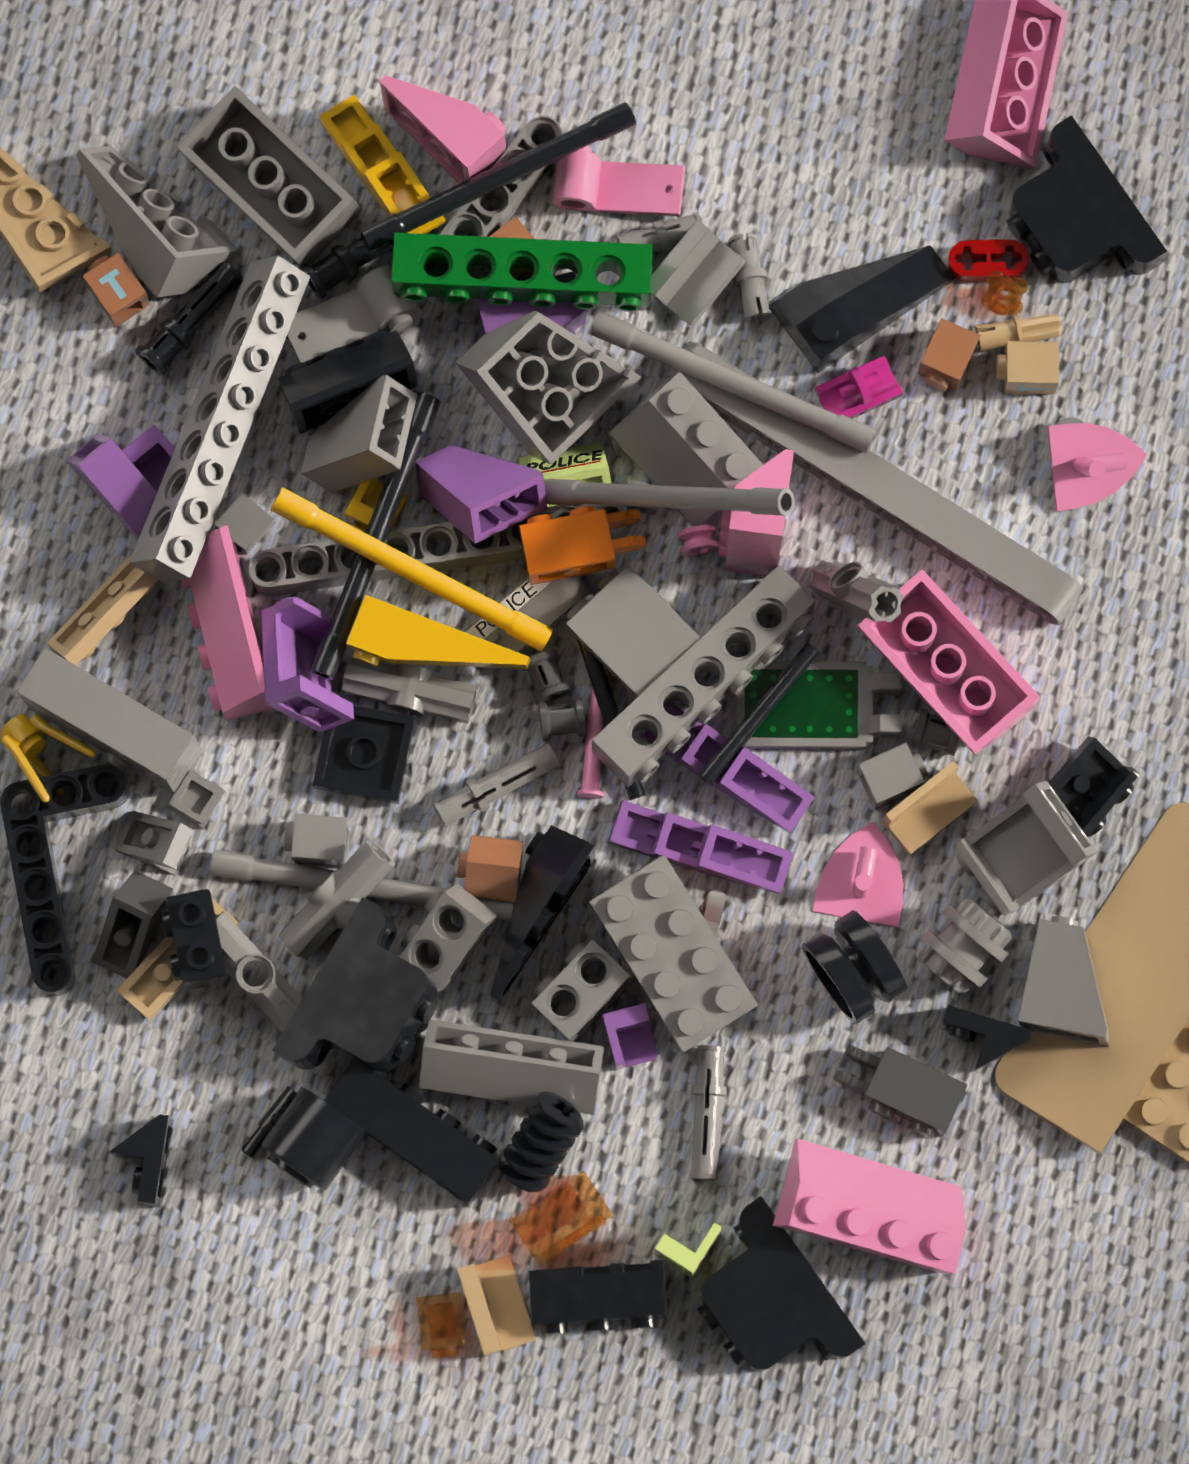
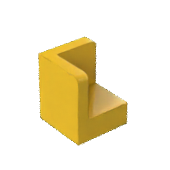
(364, 502)

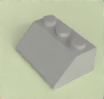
(684, 442)

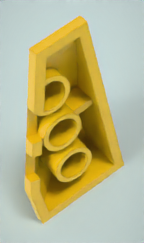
(408, 638)

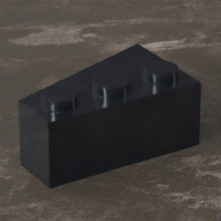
(598, 1296)

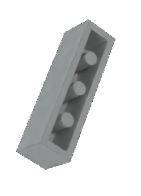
(509, 1065)

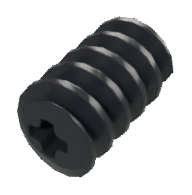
(541, 1142)

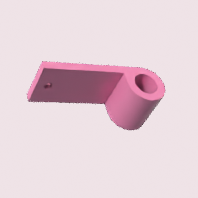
(617, 187)

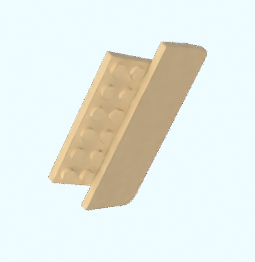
(1144, 987)

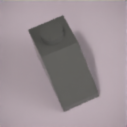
(131, 923)

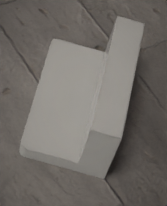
(695, 273)

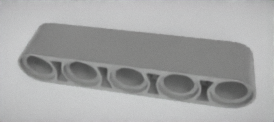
(483, 222)

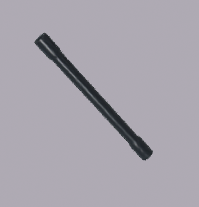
(597, 129)
(334, 640)

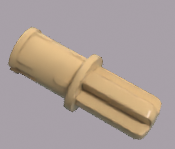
(1027, 329)

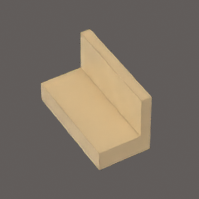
(929, 809)
(496, 1305)

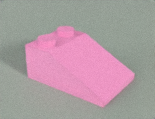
(446, 127)

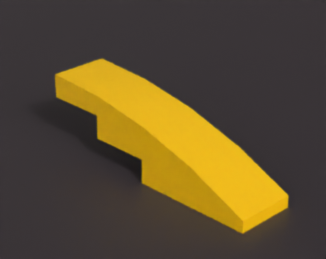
(375, 160)

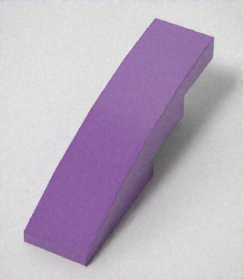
(745, 778)
(701, 847)

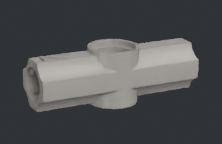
(856, 591)
(410, 689)
(336, 899)
(273, 994)

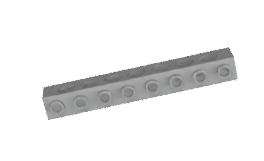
(220, 420)

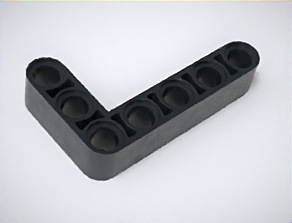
(43, 863)

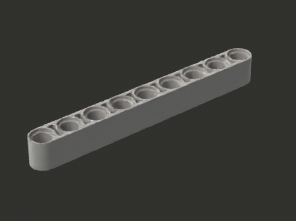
(414, 539)

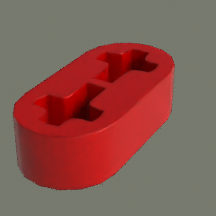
(986, 251)

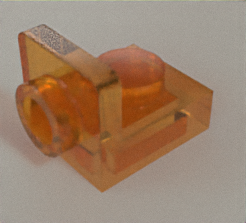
(441, 1324)

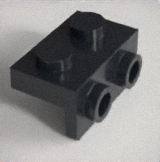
(1092, 784)
(196, 938)

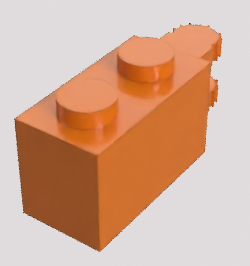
(576, 543)

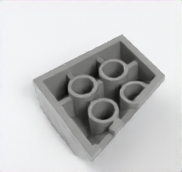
(544, 382)

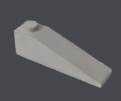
(157, 237)

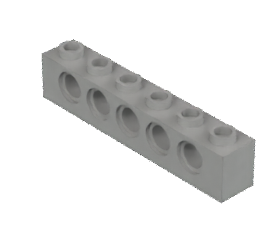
(774, 595)

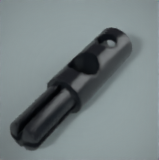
(254, 1143)

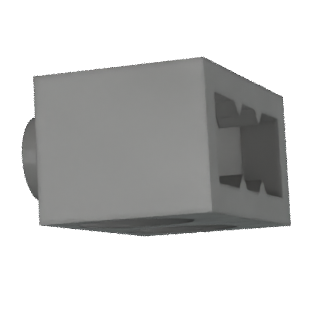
(452, 942)
(591, 999)

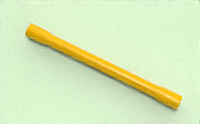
(512, 622)

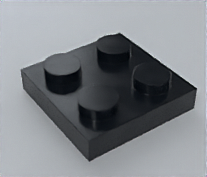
(366, 755)

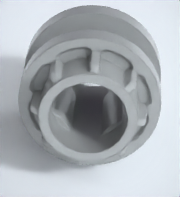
(965, 945)

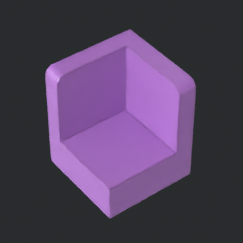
(151, 455)
(630, 1036)

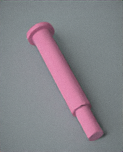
(592, 763)

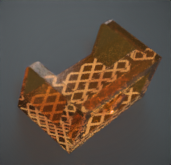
(562, 1220)

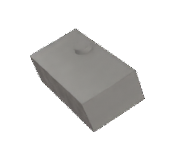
(269, 178)
(109, 721)

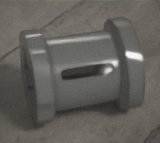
(553, 686)
(562, 719)
(934, 732)

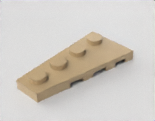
(40, 231)

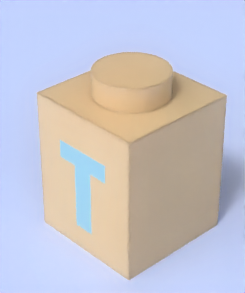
(1029, 367)

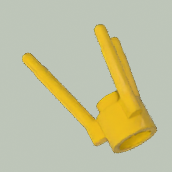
(25, 741)

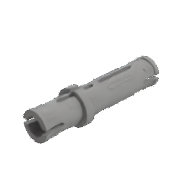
(496, 784)
(709, 1059)

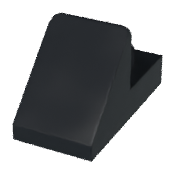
(999, 1036)
(152, 1146)

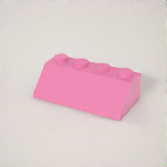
(1006, 80)
(754, 540)
(228, 628)
(951, 665)
(872, 1208)

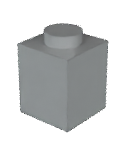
(892, 775)
(318, 840)

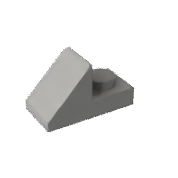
(154, 841)

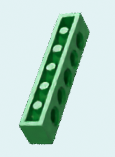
(545, 257)

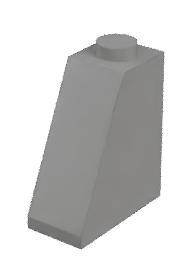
(362, 438)
(1062, 986)

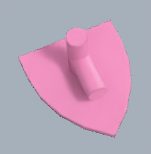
(1089, 463)
(862, 878)

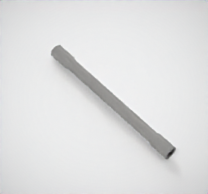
(631, 338)
(755, 500)
(249, 868)

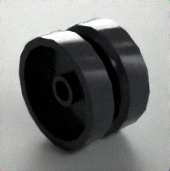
(854, 966)

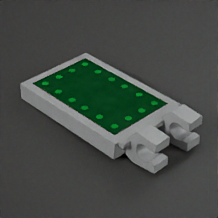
(824, 708)

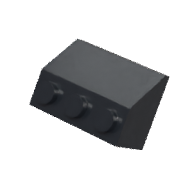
(327, 386)

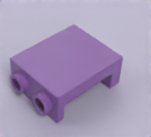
(289, 645)

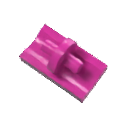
(860, 389)

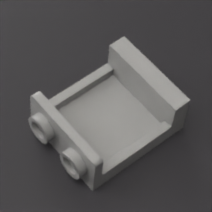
(630, 630)
(1024, 849)

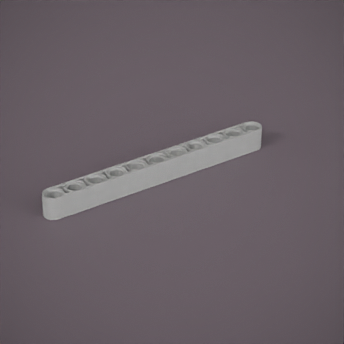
(901, 500)

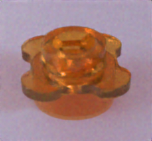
(1000, 303)

